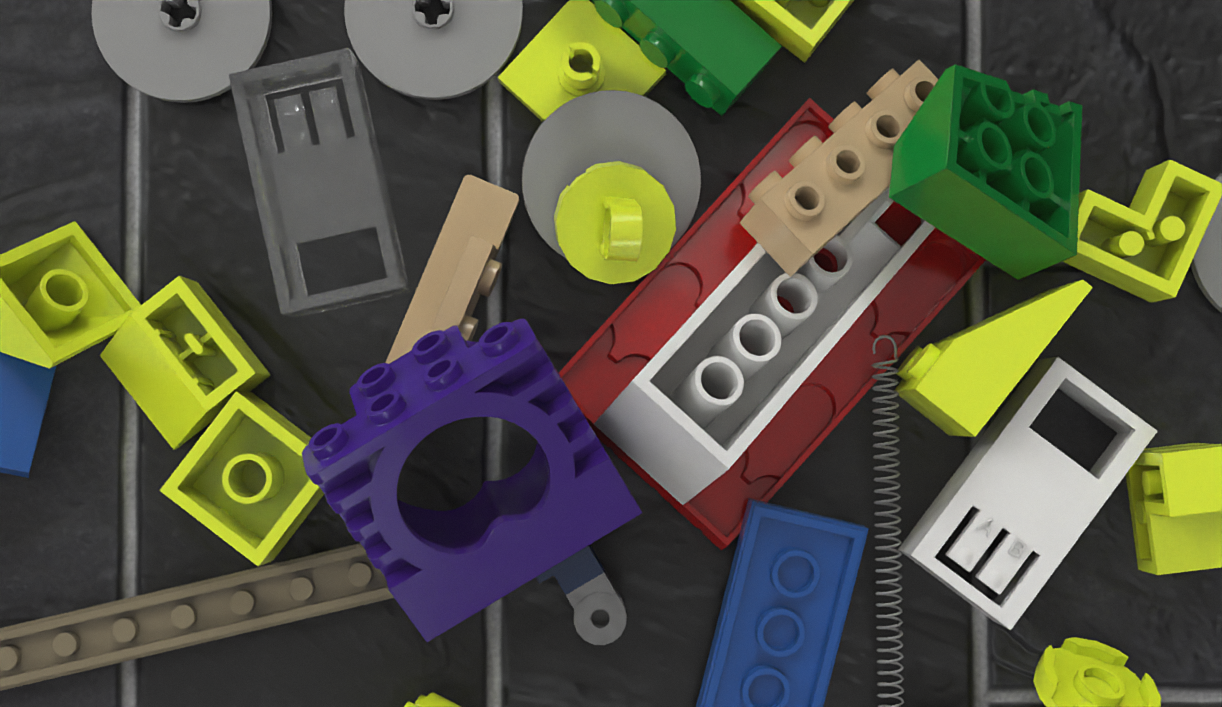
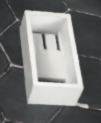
(1028, 491)

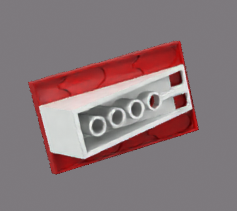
(734, 369)

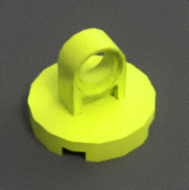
(615, 222)
(1091, 676)

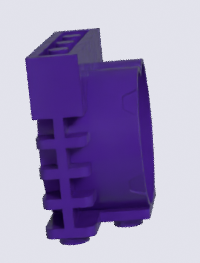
(515, 527)

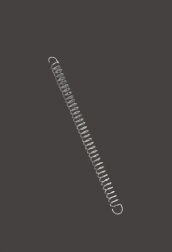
(888, 514)

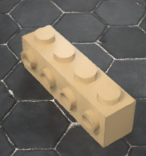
(837, 177)

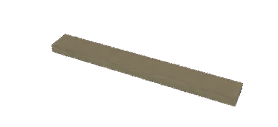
(188, 615)

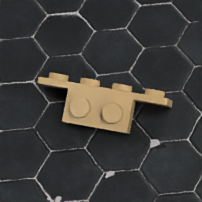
(460, 264)

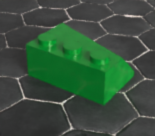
(993, 170)

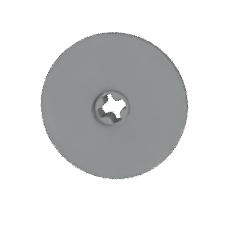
(437, 58)
(186, 60)
(604, 130)

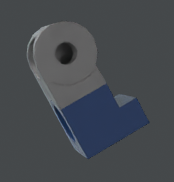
(596, 601)

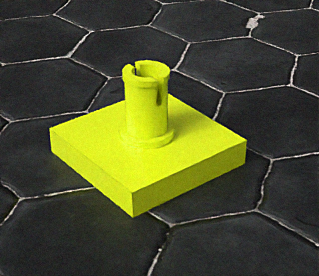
(577, 57)

